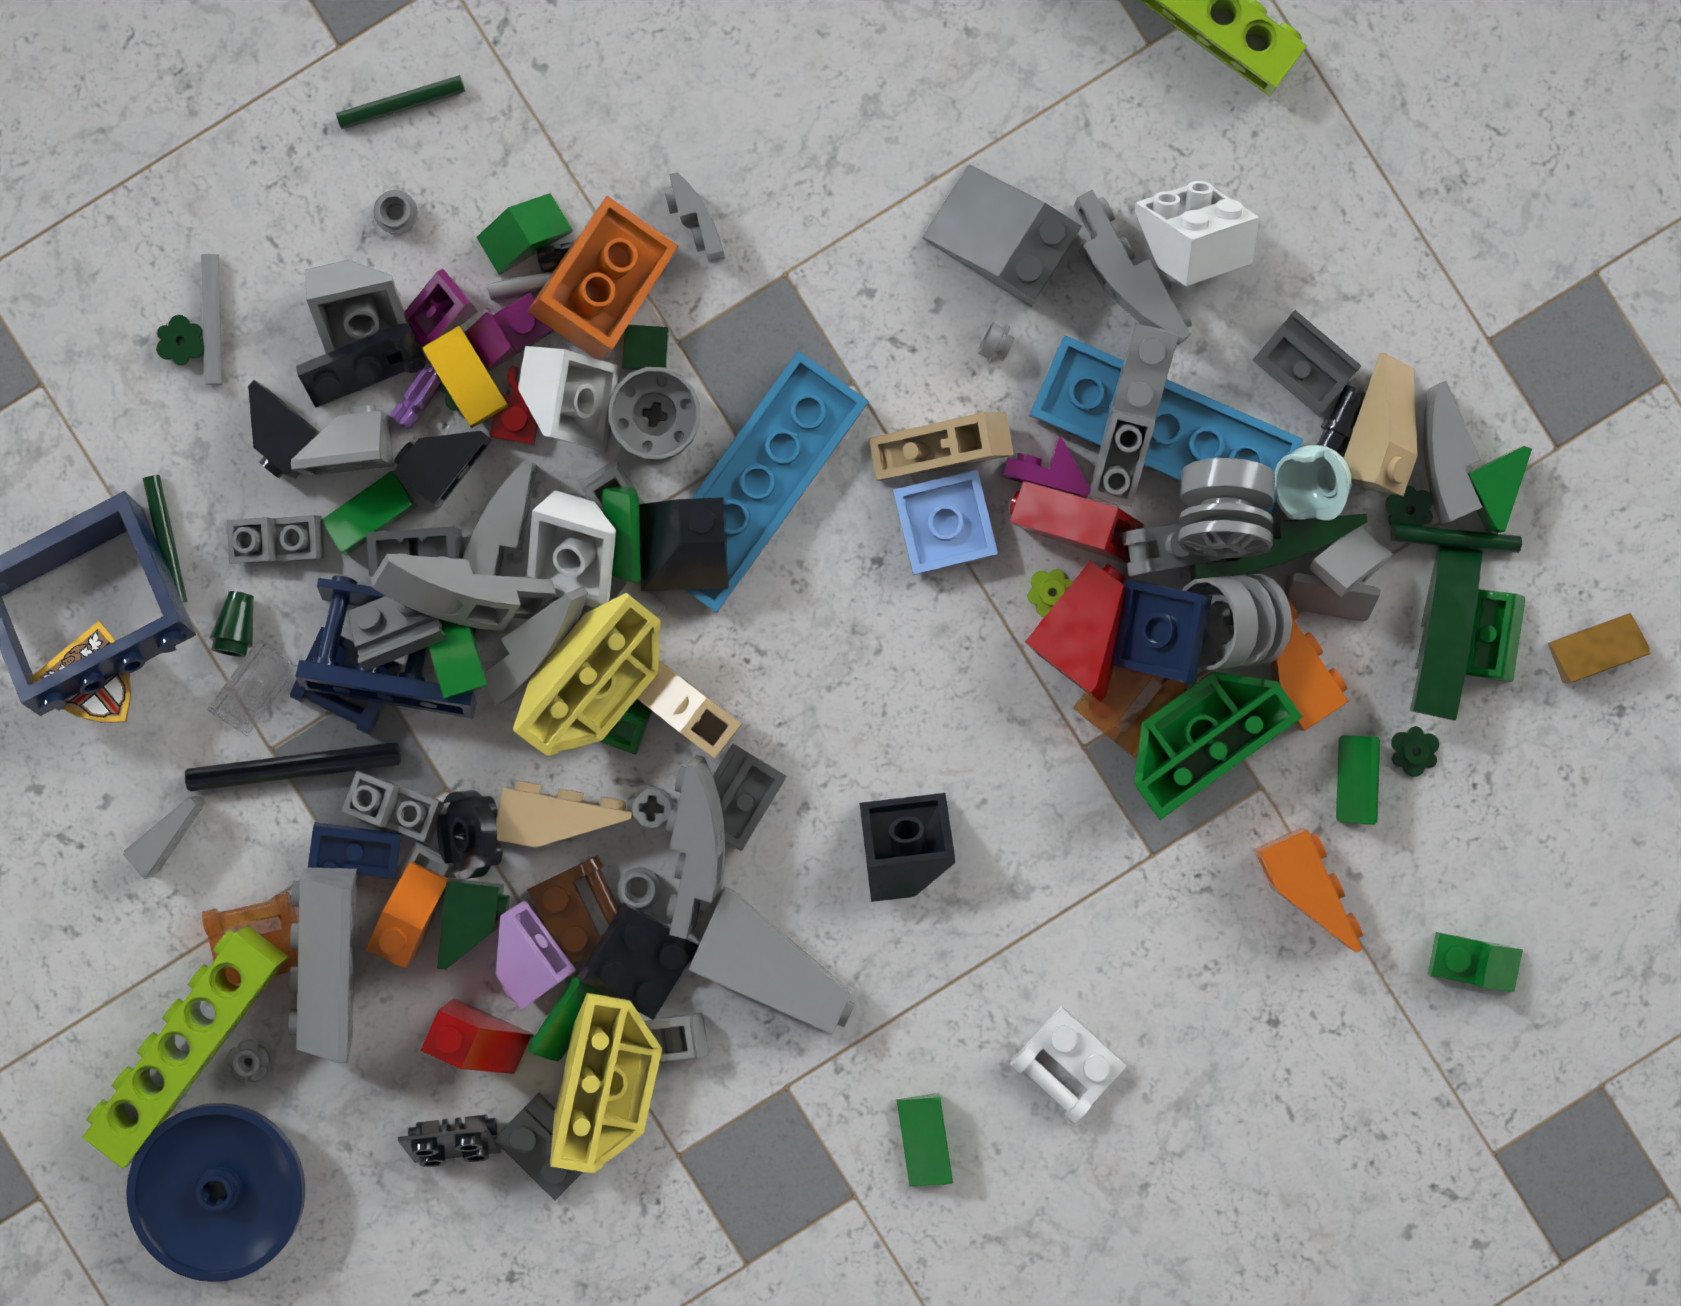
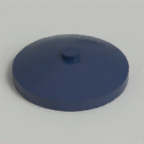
(215, 1192)

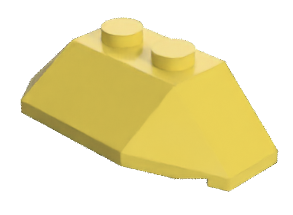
(591, 677)
(603, 1084)

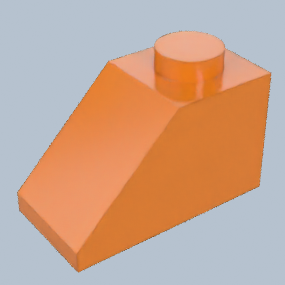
(407, 915)

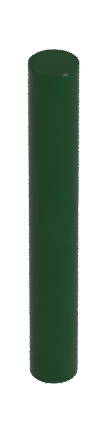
(400, 102)
(163, 530)
(1456, 538)

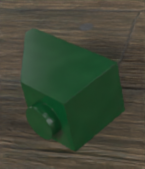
(469, 917)

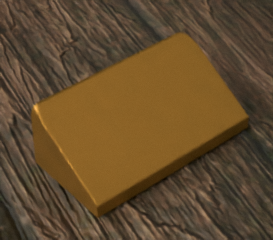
(1598, 648)

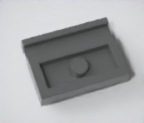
(1306, 363)
(390, 631)
(745, 793)
(529, 1144)

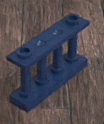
(407, 690)

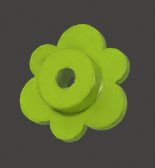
(1041, 583)

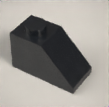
(277, 430)
(439, 463)

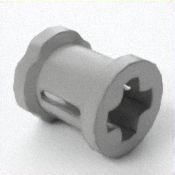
(642, 816)

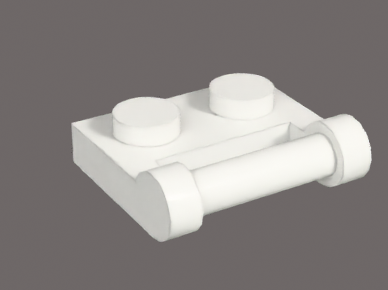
(1075, 1051)

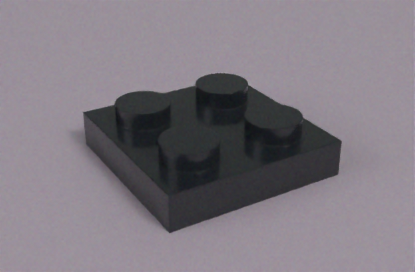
(638, 960)

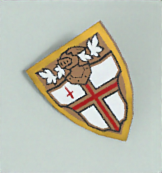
(103, 706)

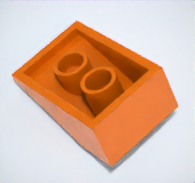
(603, 279)

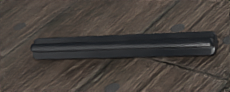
(292, 766)

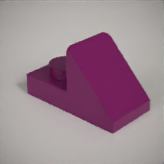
(506, 332)
(1060, 475)

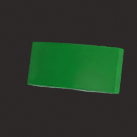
(457, 661)

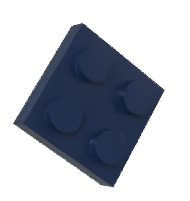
(1161, 631)

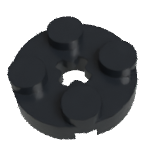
(469, 834)

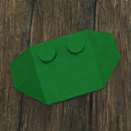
(1207, 735)

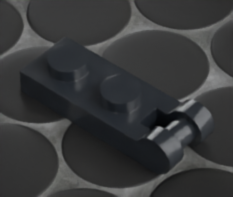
(361, 364)

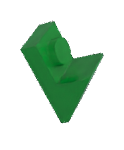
(1475, 962)

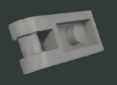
(1163, 550)

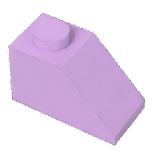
(528, 957)

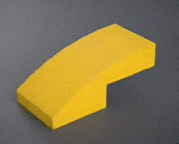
(465, 376)

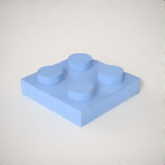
(945, 522)

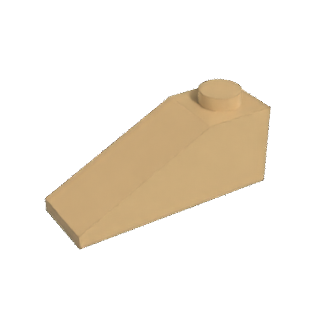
(1385, 432)
(941, 445)

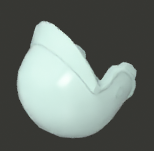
(1312, 483)

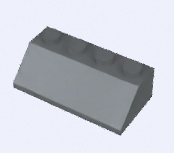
(324, 962)

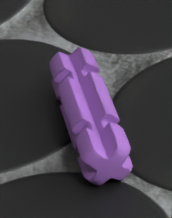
(417, 397)

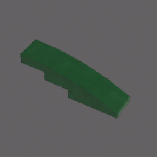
(1290, 541)
(1447, 632)

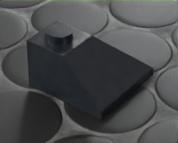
(683, 544)
(906, 844)

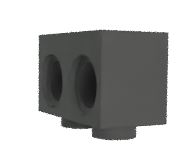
(414, 542)

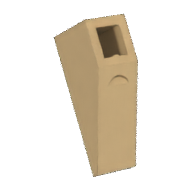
(690, 711)
(542, 818)

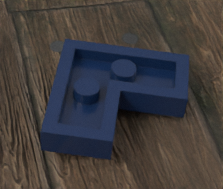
(367, 850)

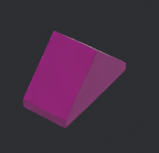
(438, 309)

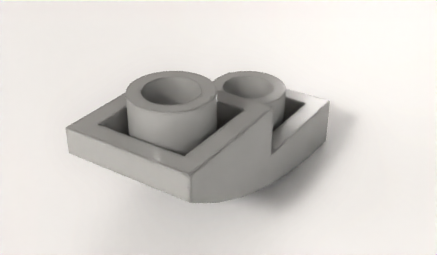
(687, 203)
(275, 539)
(1350, 561)
(393, 806)

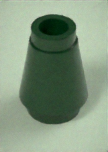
(234, 625)

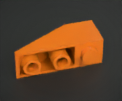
(1306, 678)
(1299, 876)

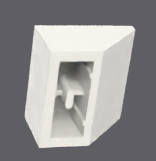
(1197, 232)

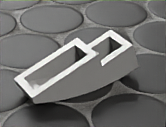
(1446, 454)
(502, 522)
(532, 645)

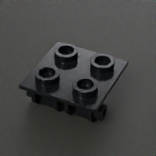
(432, 1147)

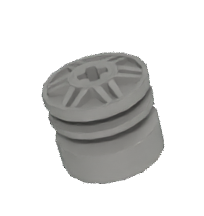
(639, 392)
(1226, 508)
(1245, 621)

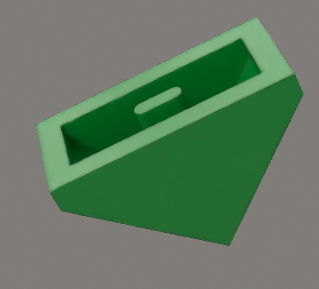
(522, 231)
(1498, 487)

